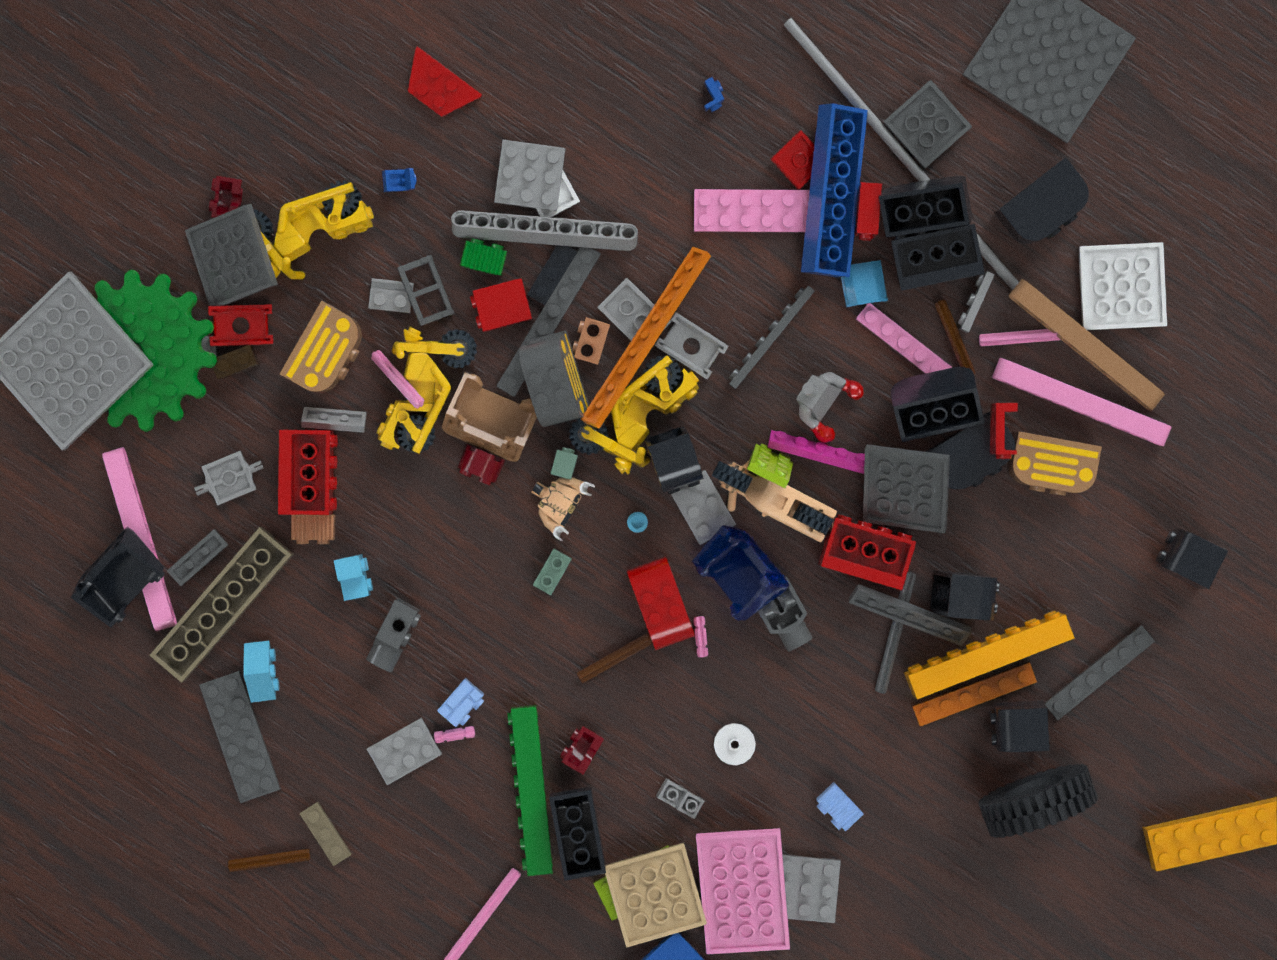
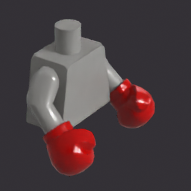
(817, 398)

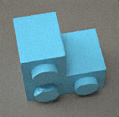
(353, 576)
(260, 672)

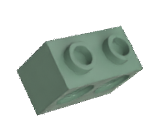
(564, 463)
(552, 571)

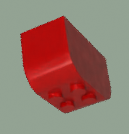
(660, 603)

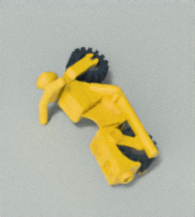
(304, 216)
(630, 413)
(415, 431)

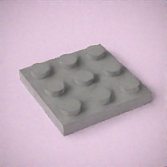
(529, 175)
(811, 887)

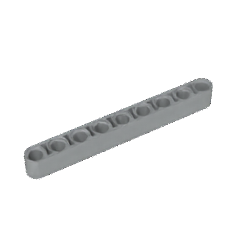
(535, 225)

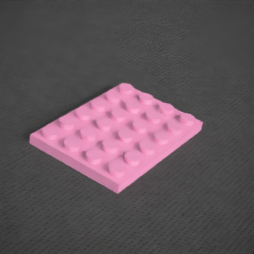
(743, 891)

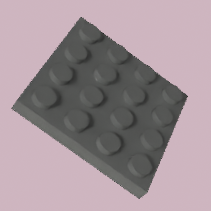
(231, 256)
(906, 488)

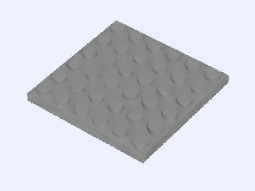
(69, 361)

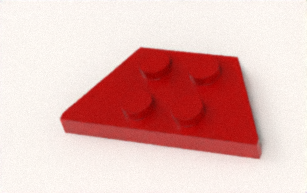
(438, 86)

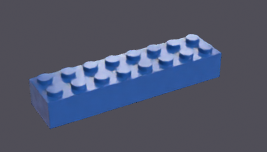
(834, 190)

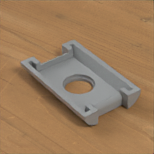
(683, 330)

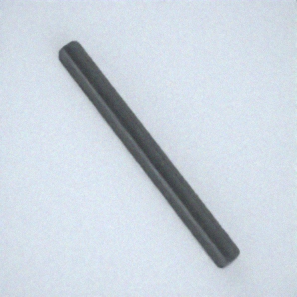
(893, 638)

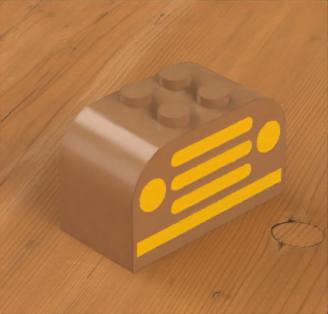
(324, 350)
(1053, 463)

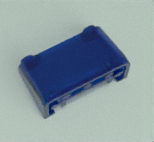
(740, 571)

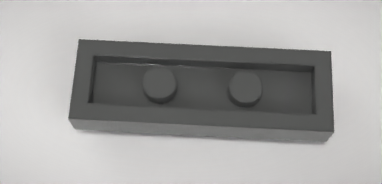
(197, 557)

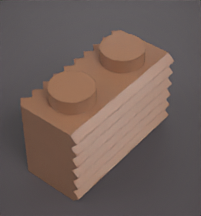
(313, 528)

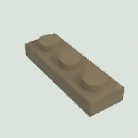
(325, 833)

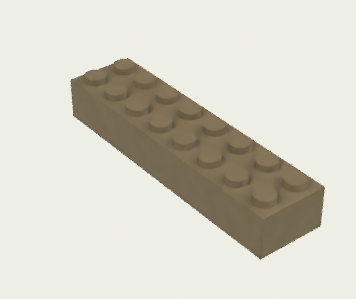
(221, 604)

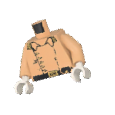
(559, 502)

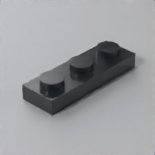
(552, 274)

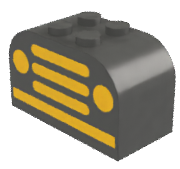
(553, 379)

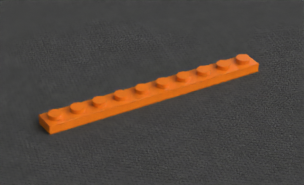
(645, 337)

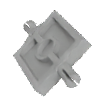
(229, 478)

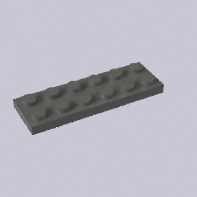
(240, 736)

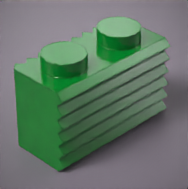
(483, 258)

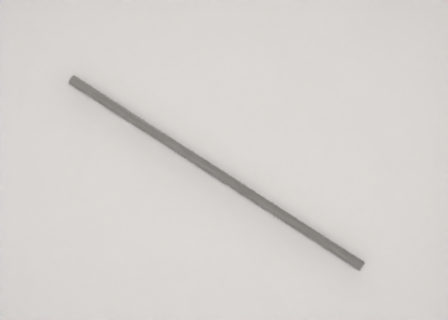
(886, 136)

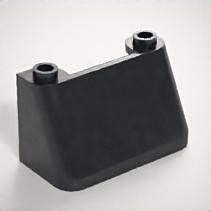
(117, 577)

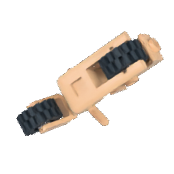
(780, 503)

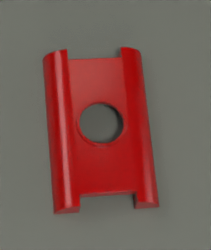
(255, 315)

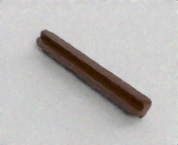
(953, 335)
(615, 658)
(269, 860)

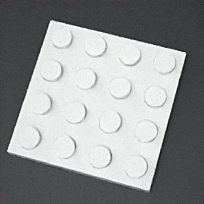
(1122, 286)

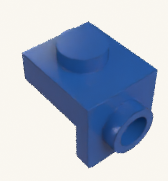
(715, 90)
(398, 180)

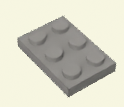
(627, 308)
(703, 509)
(404, 751)

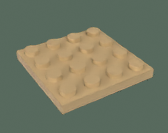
(655, 895)

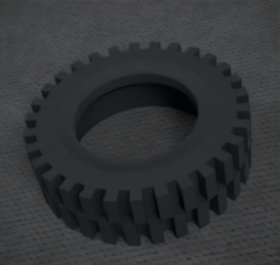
(1038, 800)

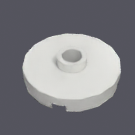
(731, 733)

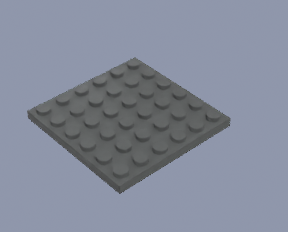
(1049, 61)

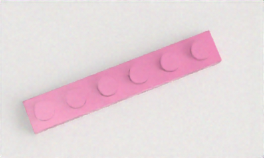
(900, 340)

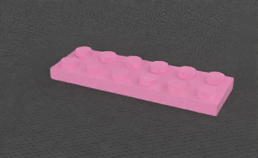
(750, 210)

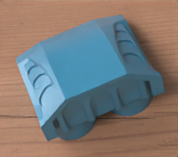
(864, 284)

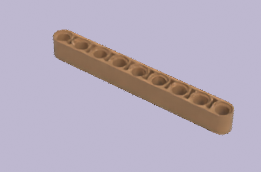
(1086, 345)

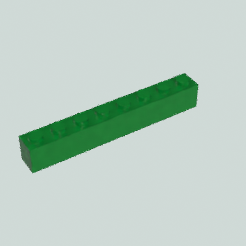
(531, 790)

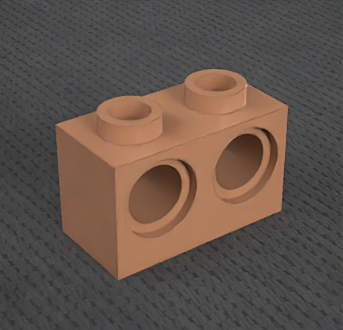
(596, 342)

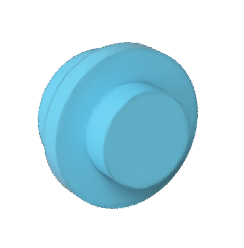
(637, 522)

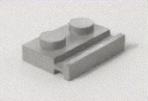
(389, 296)

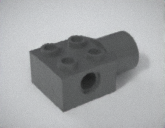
(785, 618)
(388, 642)

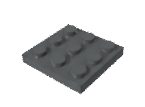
(927, 124)

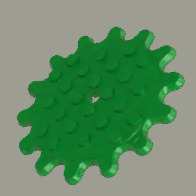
(168, 340)

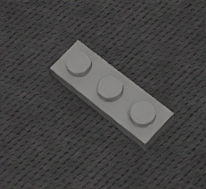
(975, 301)
(333, 419)

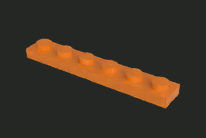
(974, 694)

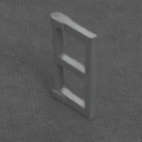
(412, 295)

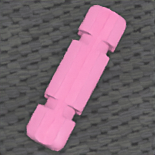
(700, 636)
(454, 734)

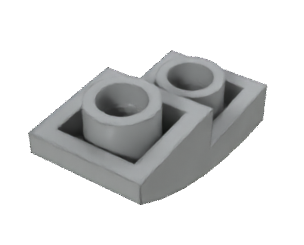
(680, 798)

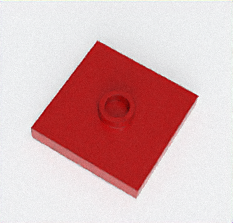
(796, 159)

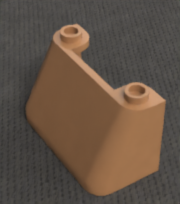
(489, 419)

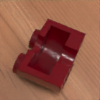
(227, 195)
(480, 464)
(582, 749)

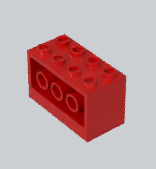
(294, 480)
(870, 566)

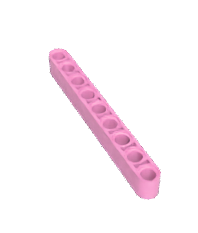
(1081, 402)
(133, 516)

